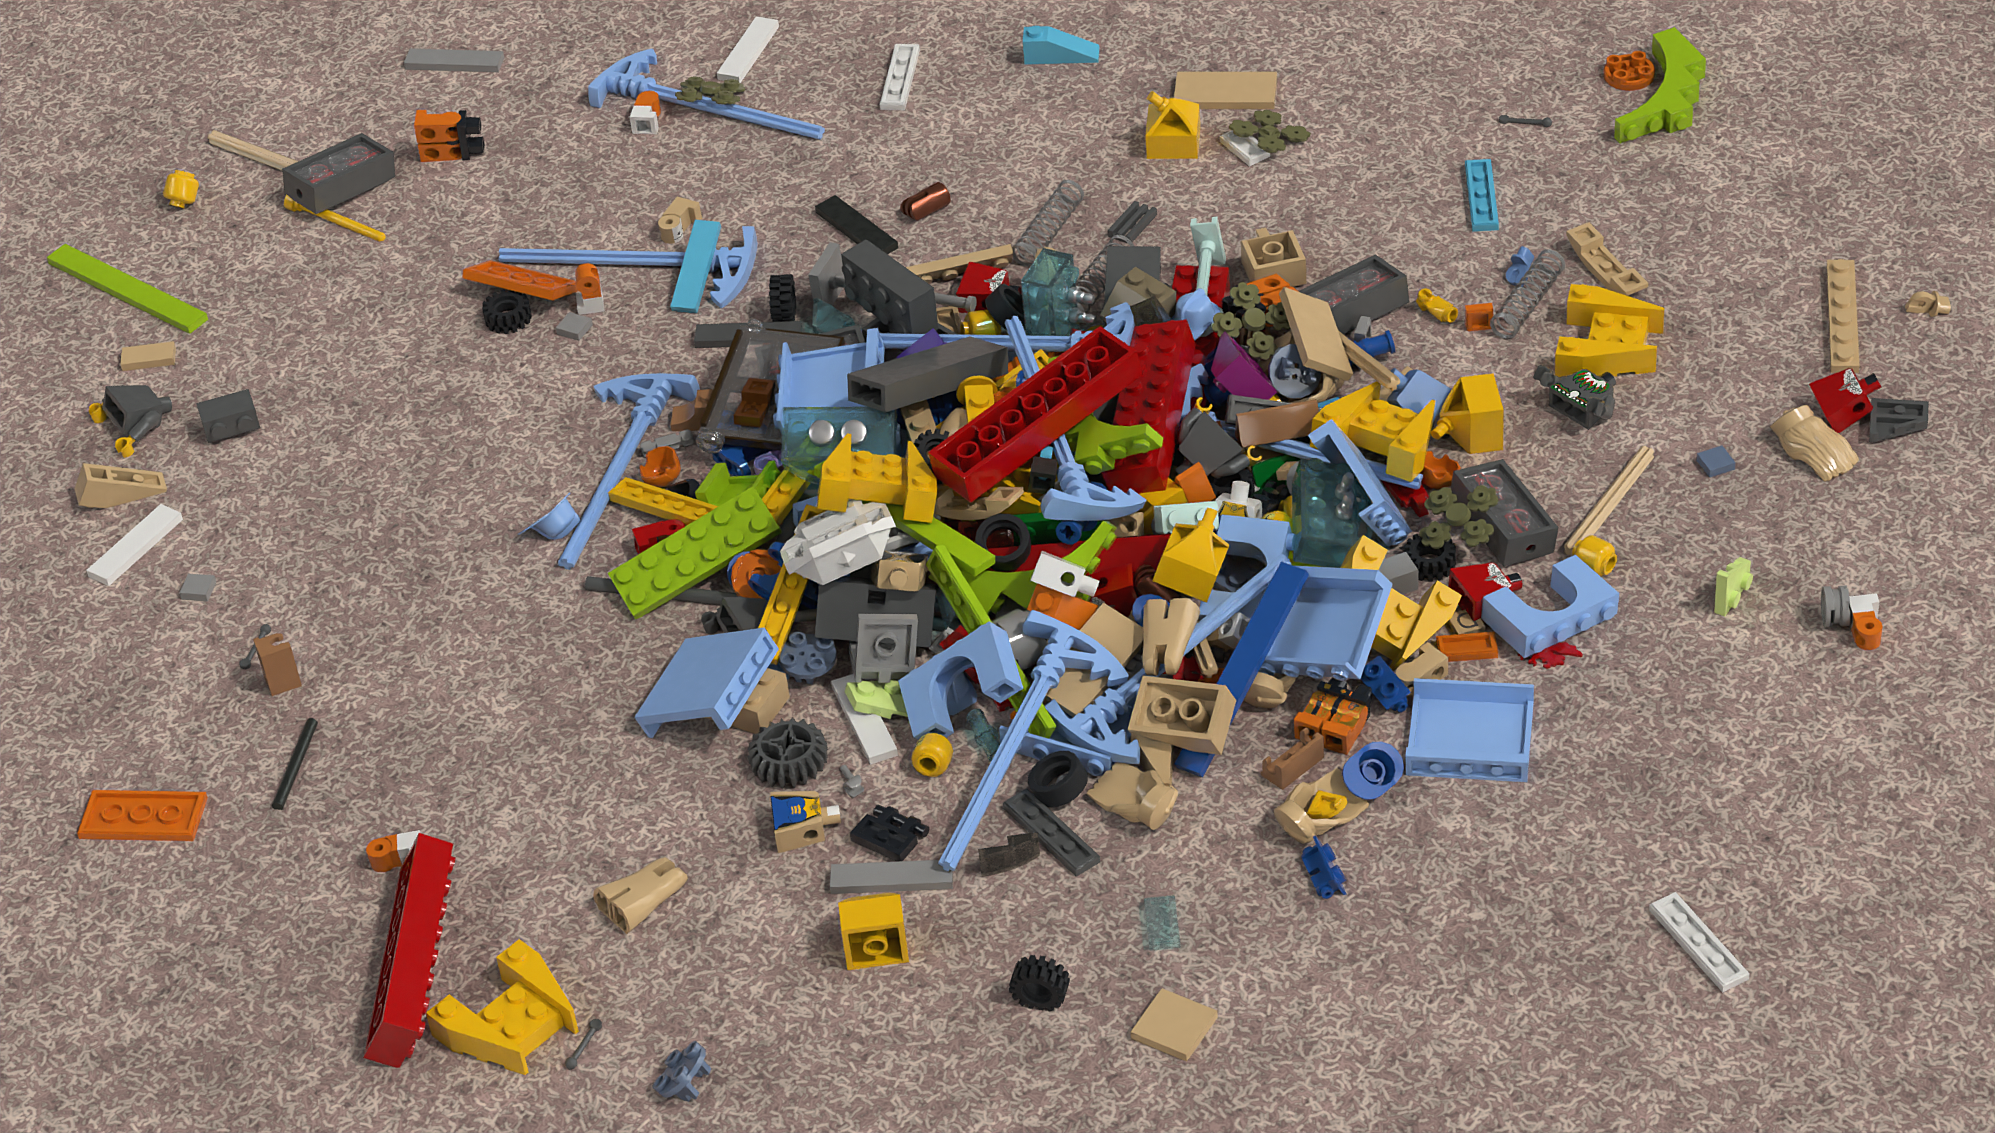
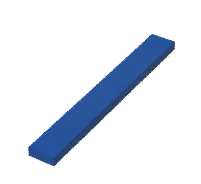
(1253, 649)

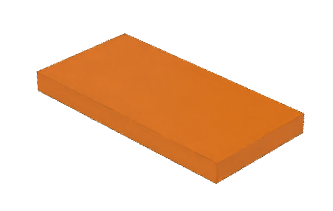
(520, 280)
(142, 815)

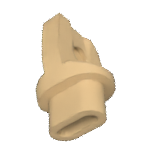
(1928, 303)

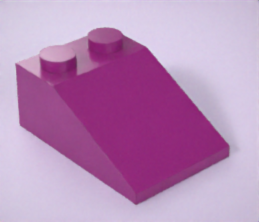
(1239, 372)

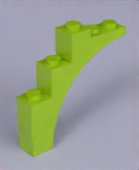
(1673, 101)
(1101, 443)
(993, 585)

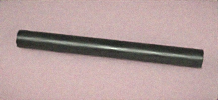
(294, 764)

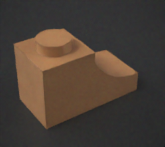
(690, 414)

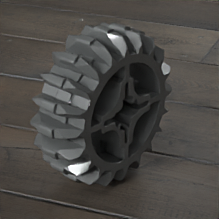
(787, 752)

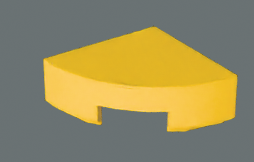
(1326, 805)

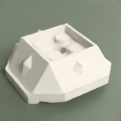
(838, 541)

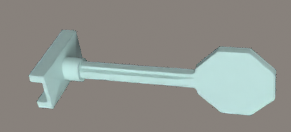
(1209, 252)

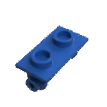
(1385, 685)
(1320, 859)

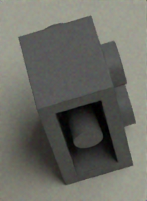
(228, 415)

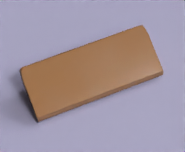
(1275, 423)

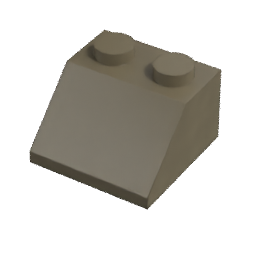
(1137, 287)

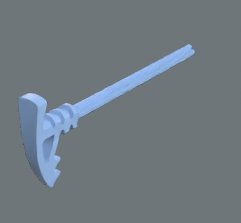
(625, 78)
(726, 287)
(1119, 324)
(650, 395)
(1290, 447)
(1079, 498)
(1045, 675)
(1095, 717)

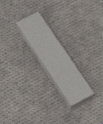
(454, 60)
(889, 877)

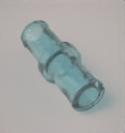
(984, 733)

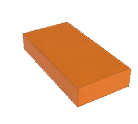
(1468, 646)

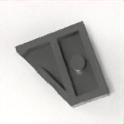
(1896, 418)

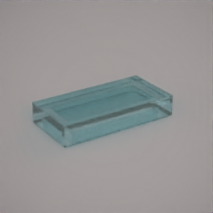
(1162, 923)

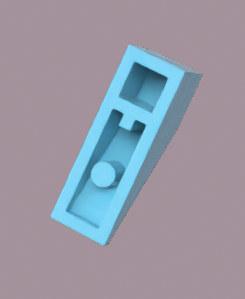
(1054, 46)

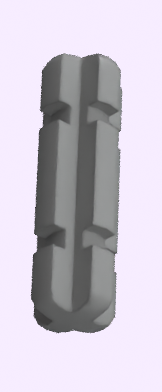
(672, 440)

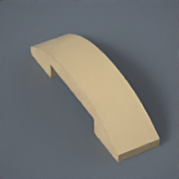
(1601, 263)
(983, 507)

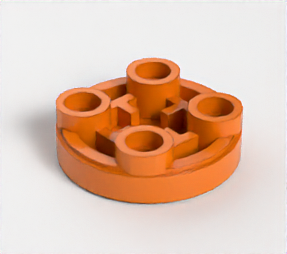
(1629, 71)

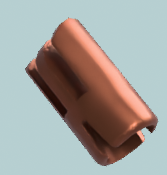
(926, 201)
(1144, 584)

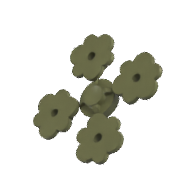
(721, 93)
(1268, 134)
(1253, 320)
(1457, 515)

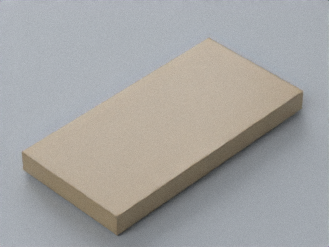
(1227, 89)
(1315, 334)
(1115, 633)

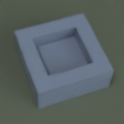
(1715, 461)

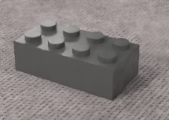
(889, 290)

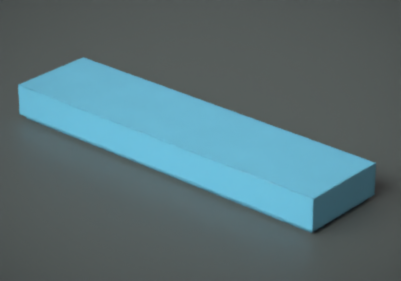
(1481, 195)
(695, 266)

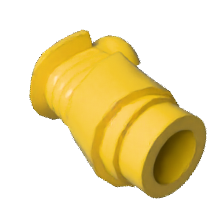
(1436, 306)

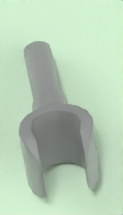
(852, 785)

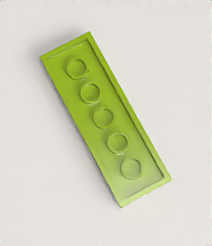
(694, 552)

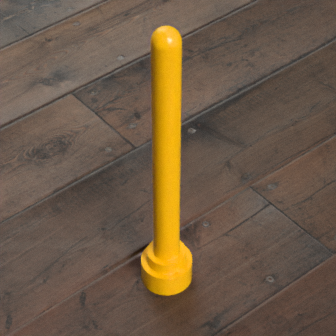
(338, 219)

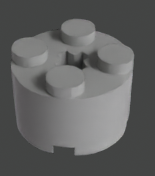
(1024, 647)

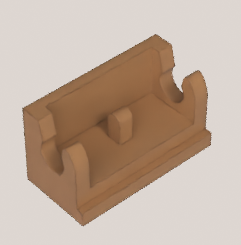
(277, 664)
(1295, 760)

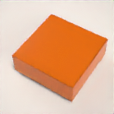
(1478, 316)

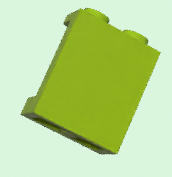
(720, 487)

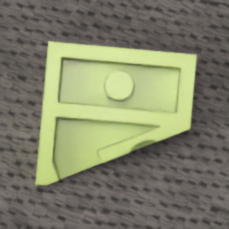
(1731, 584)
(876, 698)

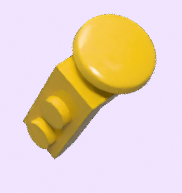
(976, 395)

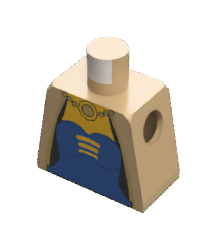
(800, 819)

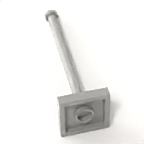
(828, 281)

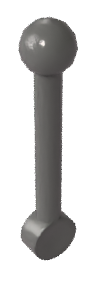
(1546, 122)
(245, 663)
(595, 1025)

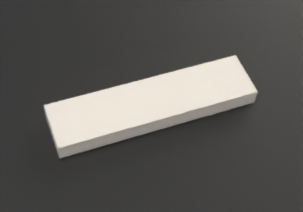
(748, 49)
(899, 77)
(134, 545)
(867, 727)
(1699, 942)

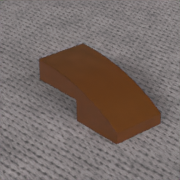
(755, 402)

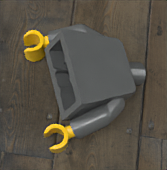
(132, 410)
(1210, 445)

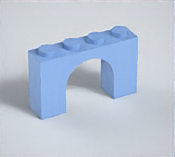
(1255, 539)
(1534, 630)
(928, 685)

